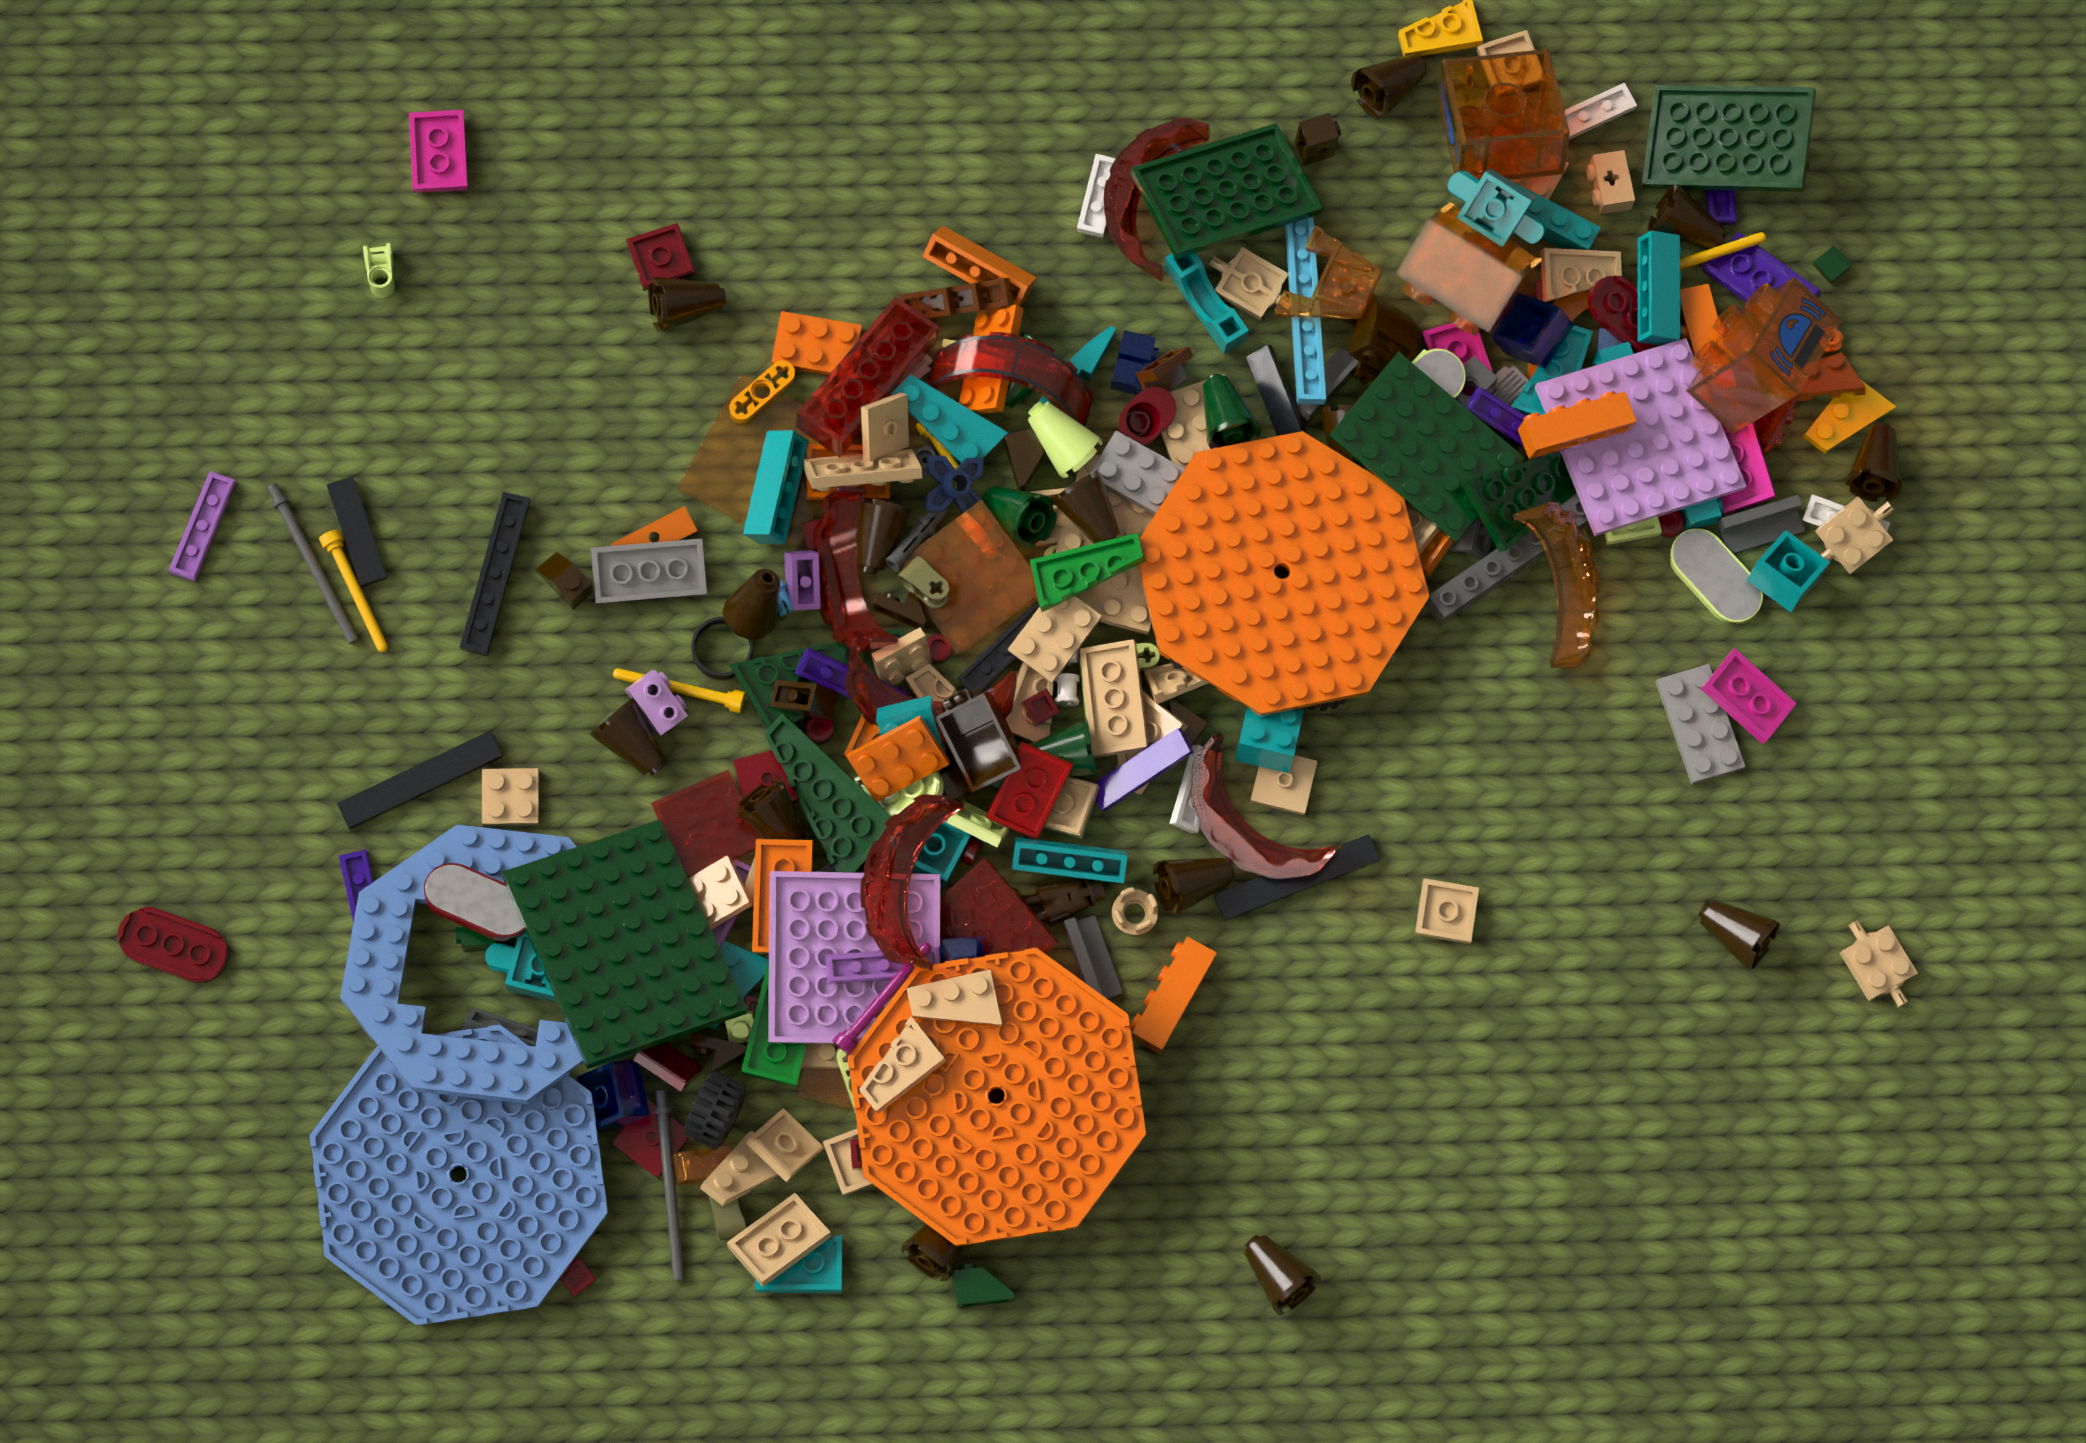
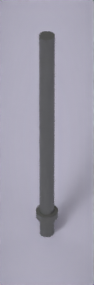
(281, 503)
(662, 1112)

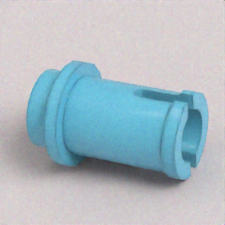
(784, 598)

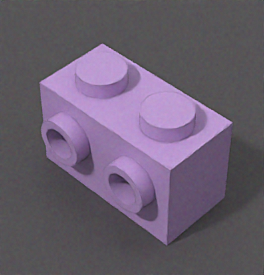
(656, 701)

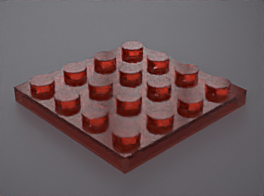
(992, 909)

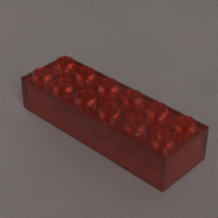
(866, 375)

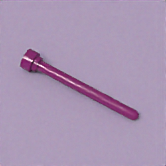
(847, 1040)

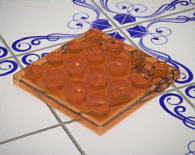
(984, 576)

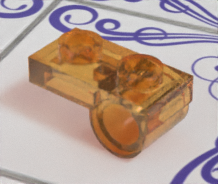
(697, 1164)

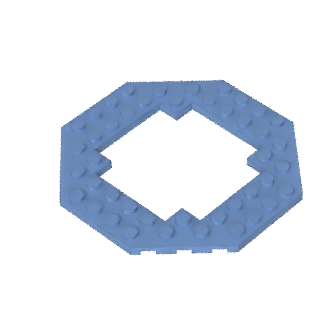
(378, 965)

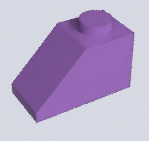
(802, 579)

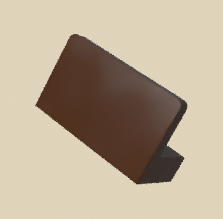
(1166, 371)

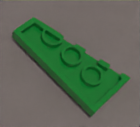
(1082, 568)

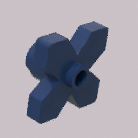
(943, 473)

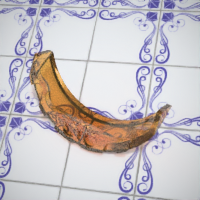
(1574, 580)

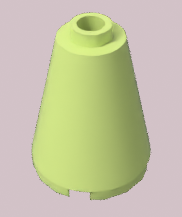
(1063, 438)

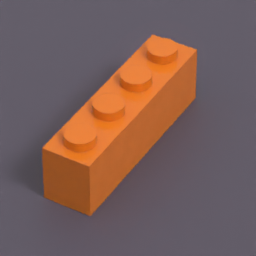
(975, 263)
(1697, 316)
(1576, 424)
(1173, 995)

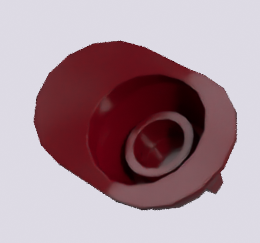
(1147, 415)

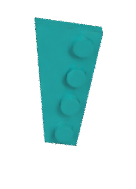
(1565, 361)
(949, 422)

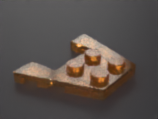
(1343, 287)

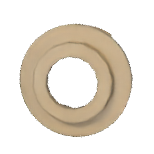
(1142, 898)

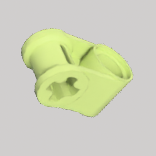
(380, 265)

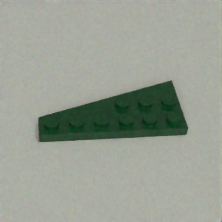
(1516, 489)
(759, 675)
(834, 803)

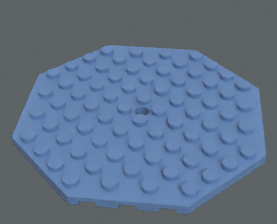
(447, 1245)

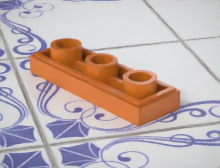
(668, 528)

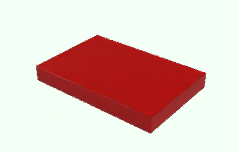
(1030, 793)

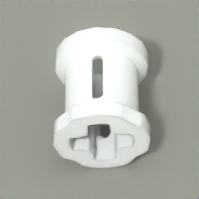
(1067, 690)

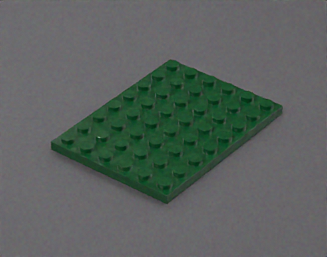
(624, 943)

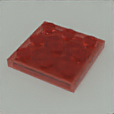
(705, 823)

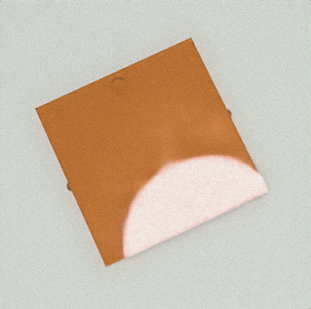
(730, 455)

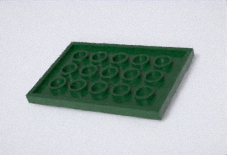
(1729, 138)
(1226, 191)
(1422, 444)

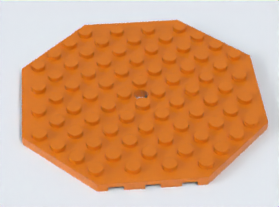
(1266, 637)
(1039, 1154)

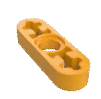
(742, 399)

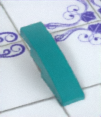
(1090, 356)

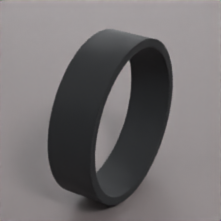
(715, 675)

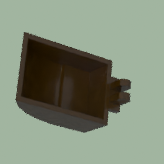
(1380, 337)
(979, 737)

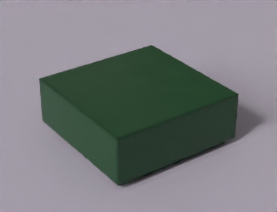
(1832, 264)

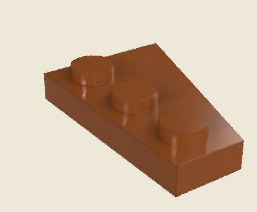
(1832, 377)

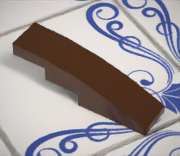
(960, 298)

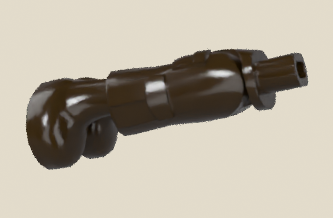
(1064, 898)

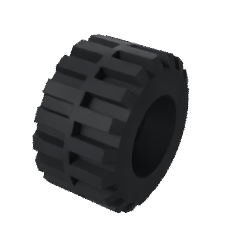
(715, 1110)

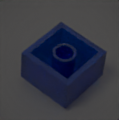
(1532, 331)
(616, 1094)

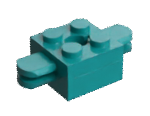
(1496, 207)
(522, 968)

